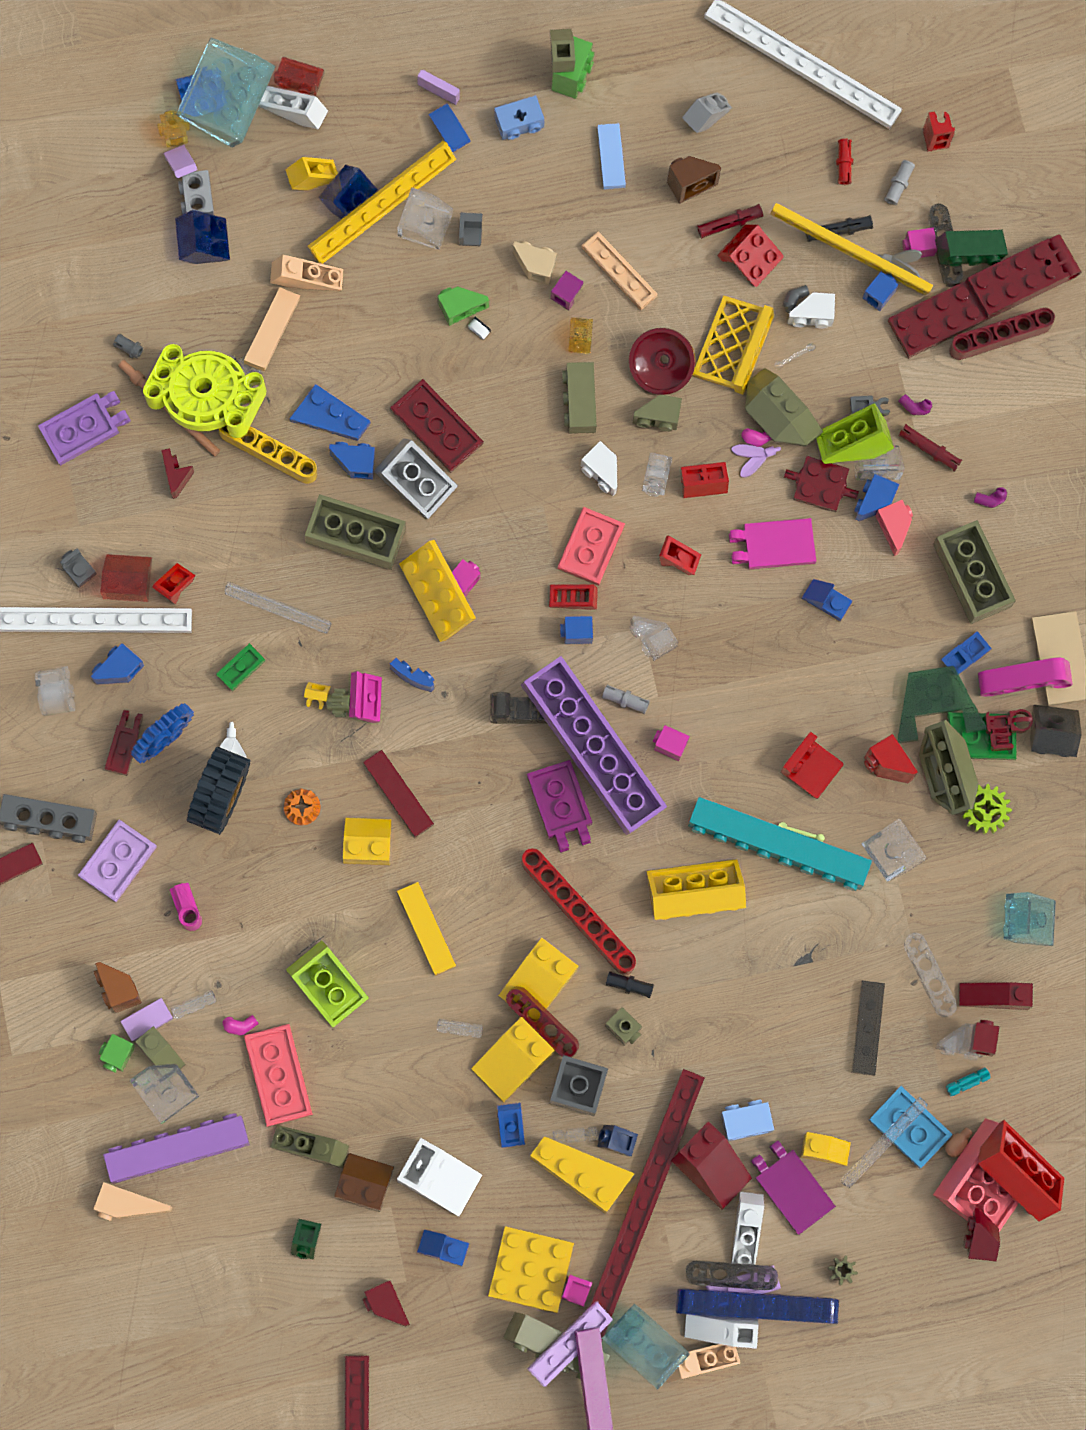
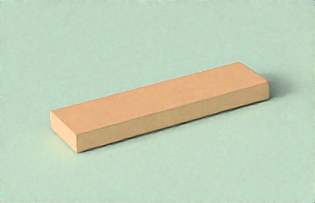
(619, 270)
(272, 329)

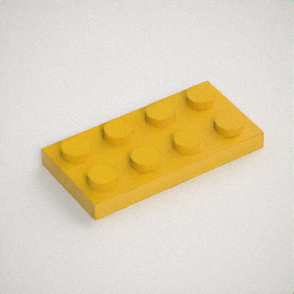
(437, 591)

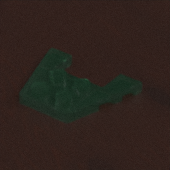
(936, 693)

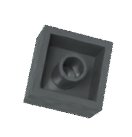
(578, 1085)

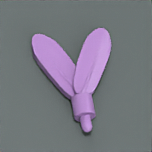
(757, 454)

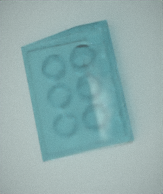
(225, 91)

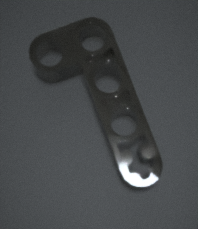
(513, 710)

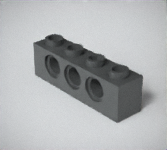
(14, 805)

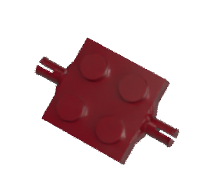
(821, 484)

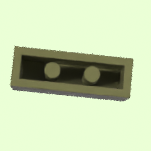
(580, 397)

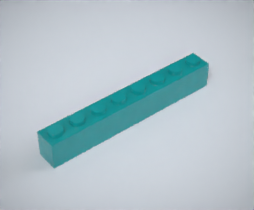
(779, 843)

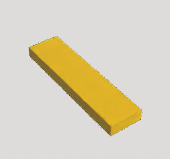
(426, 928)

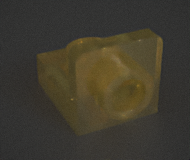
(580, 335)

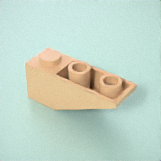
(305, 274)
(705, 1361)

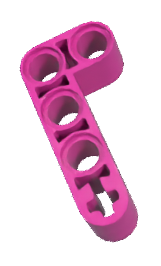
(1025, 676)

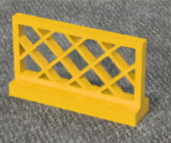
(752, 349)

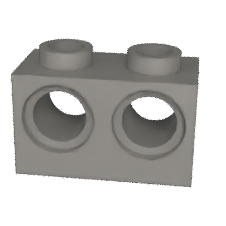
(196, 196)

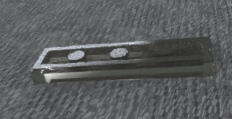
(868, 1028)

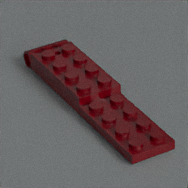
(985, 295)

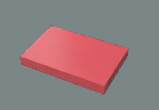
(591, 546)

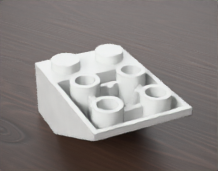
(439, 1177)

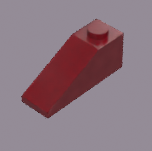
(996, 995)

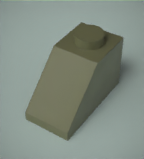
(158, 1049)

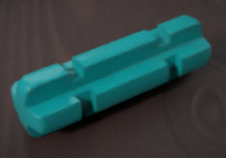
(968, 1082)

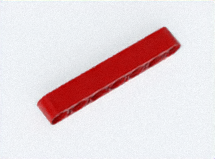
(580, 922)

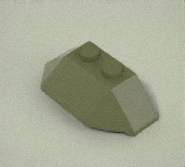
(780, 410)
(948, 768)

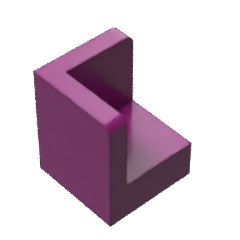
(566, 290)

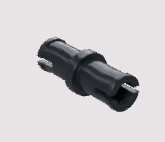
(629, 984)

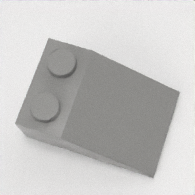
(415, 477)

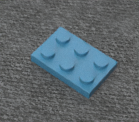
(923, 1135)

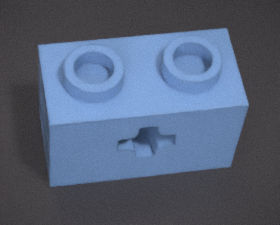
(529, 113)

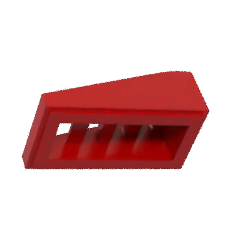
(574, 588)

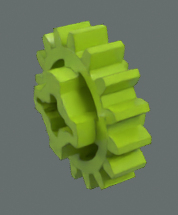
(995, 810)

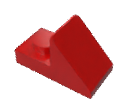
(679, 555)
(173, 582)

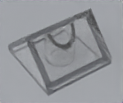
(887, 465)

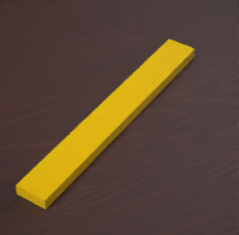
(381, 202)
(851, 249)

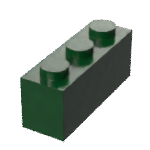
(971, 247)

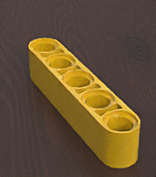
(275, 457)

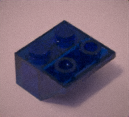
(202, 238)

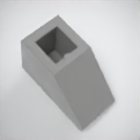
(706, 111)

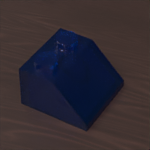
(347, 191)

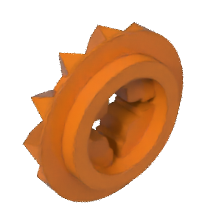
(294, 815)

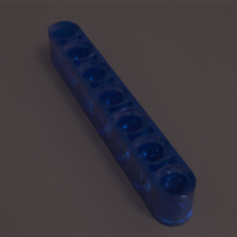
(757, 1306)

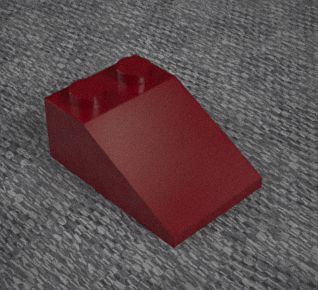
(712, 1165)

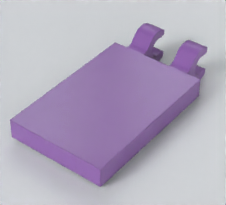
(83, 427)

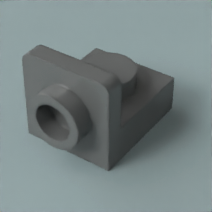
(77, 567)

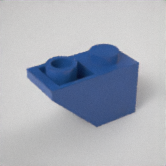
(354, 460)
(878, 495)
(118, 668)

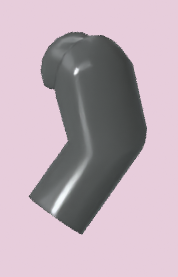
(792, 297)

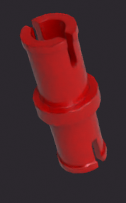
(844, 161)

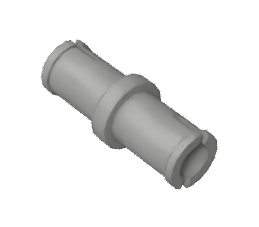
(899, 182)
(626, 699)

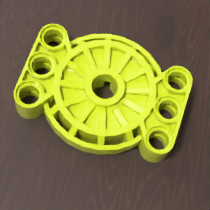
(207, 410)

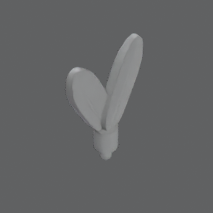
(902, 258)

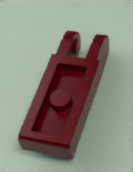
(124, 740)

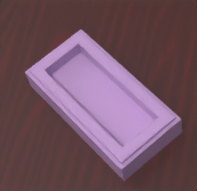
(438, 87)
(180, 161)
(152, 1015)

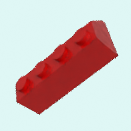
(1022, 1172)

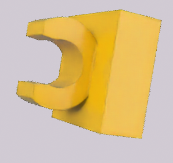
(316, 692)

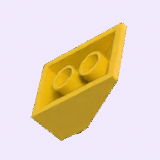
(542, 975)
(513, 1059)

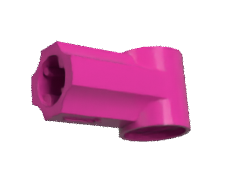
(186, 905)

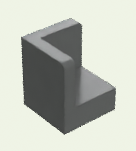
(470, 229)

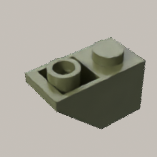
(562, 50)
(660, 413)

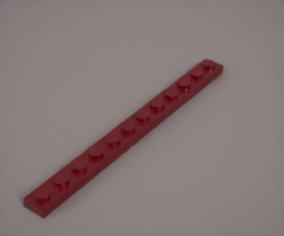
(647, 1192)

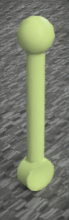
(820, 837)

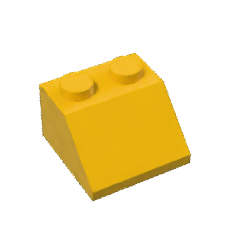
(367, 841)

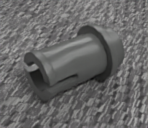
(128, 346)

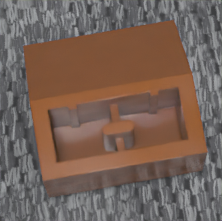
(119, 988)

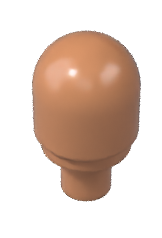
(958, 1143)

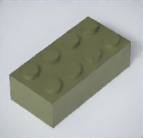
(355, 532)
(974, 572)

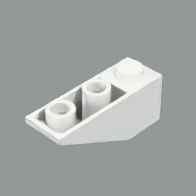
(747, 1228)
(723, 1330)

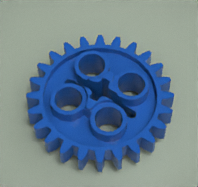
(162, 733)

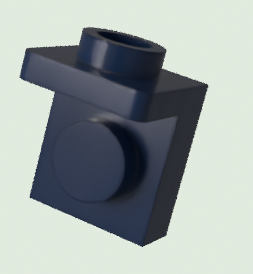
(617, 1139)

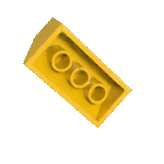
(696, 889)

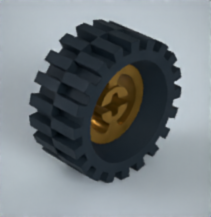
(218, 790)

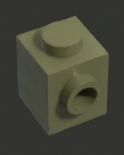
(624, 1027)

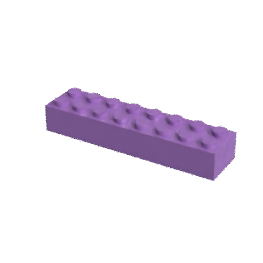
(593, 745)

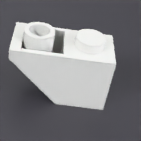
(815, 311)
(602, 466)

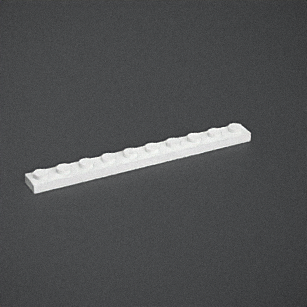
(803, 63)
(96, 620)

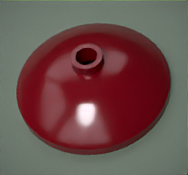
(648, 367)

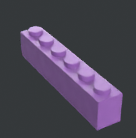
(176, 1149)

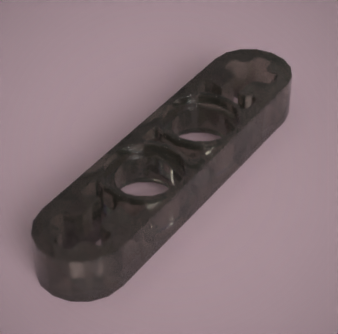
(933, 222)
(732, 1271)

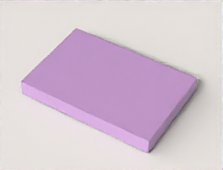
(117, 860)

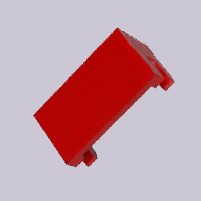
(938, 134)
(704, 480)

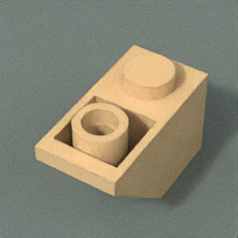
(535, 262)

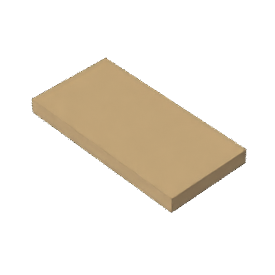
(1061, 637)

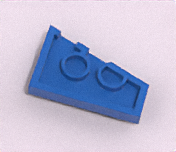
(330, 414)

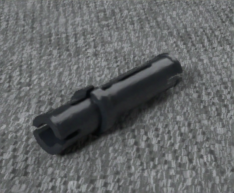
(861, 224)

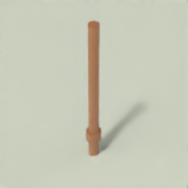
(138, 378)

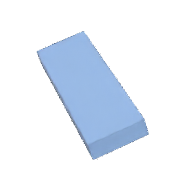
(611, 156)

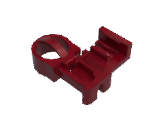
(1001, 730)

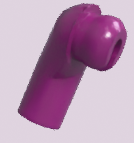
(915, 408)
(992, 500)

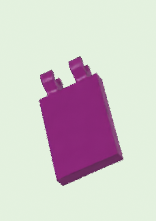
(560, 803)
(792, 1189)

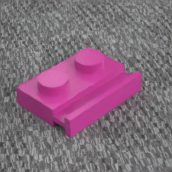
(365, 697)

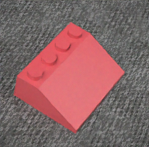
(971, 1187)

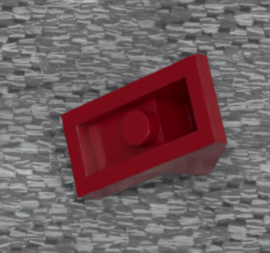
(176, 477)

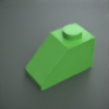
(461, 303)

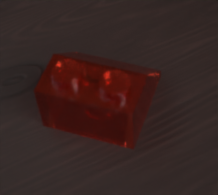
(126, 578)

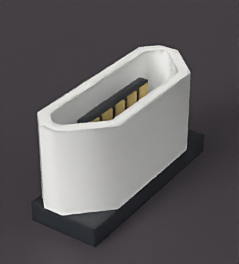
(479, 328)

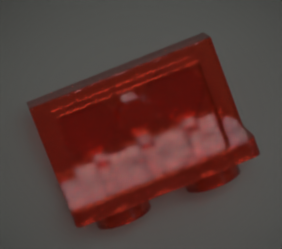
(298, 76)

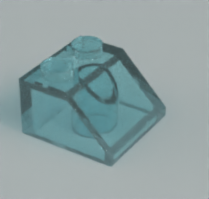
(1029, 919)

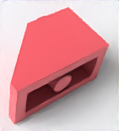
(895, 524)

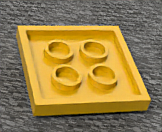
(531, 1269)

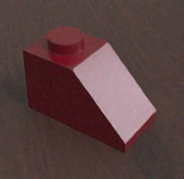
(385, 1303)

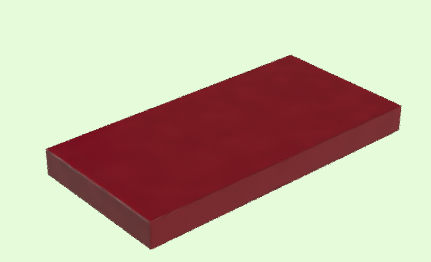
(436, 425)

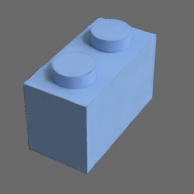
(747, 1121)

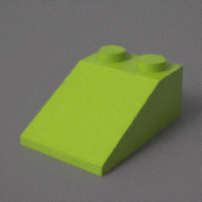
(856, 437)
(327, 983)

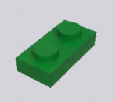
(240, 667)

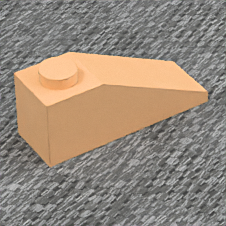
(126, 1204)

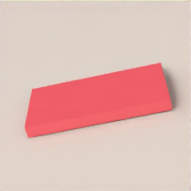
(278, 1075)

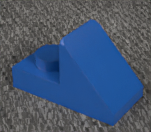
(825, 598)
(510, 1125)
(443, 1247)

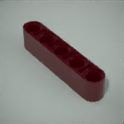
(1009, 326)

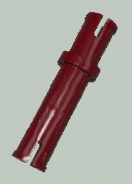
(740, 218)
(938, 452)

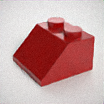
(890, 761)

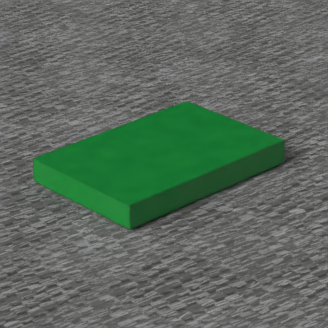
(979, 742)

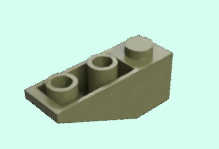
(310, 1146)

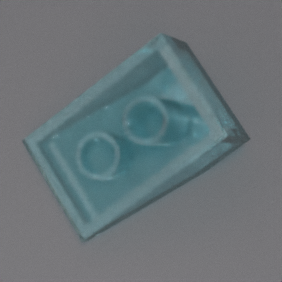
(645, 1346)

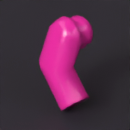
(755, 438)
(239, 1027)

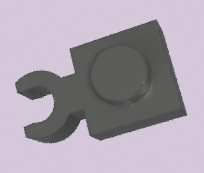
(860, 402)

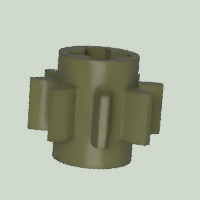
(339, 702)
(848, 1266)

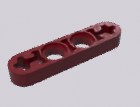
(545, 1019)

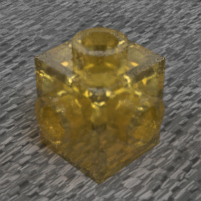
(173, 128)

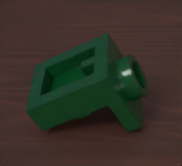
(305, 1239)

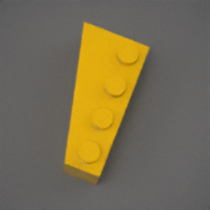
(586, 1175)

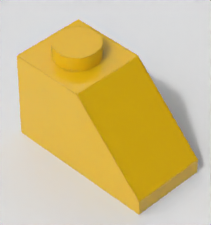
(311, 173)
(825, 1149)

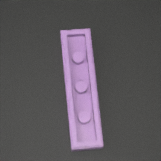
(564, 1349)

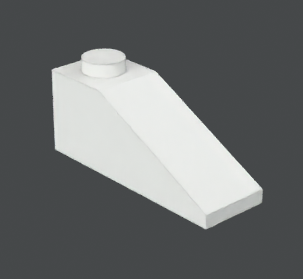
(294, 106)

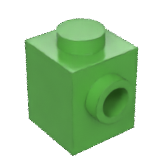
(116, 1053)

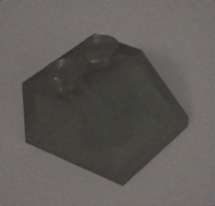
(1055, 731)

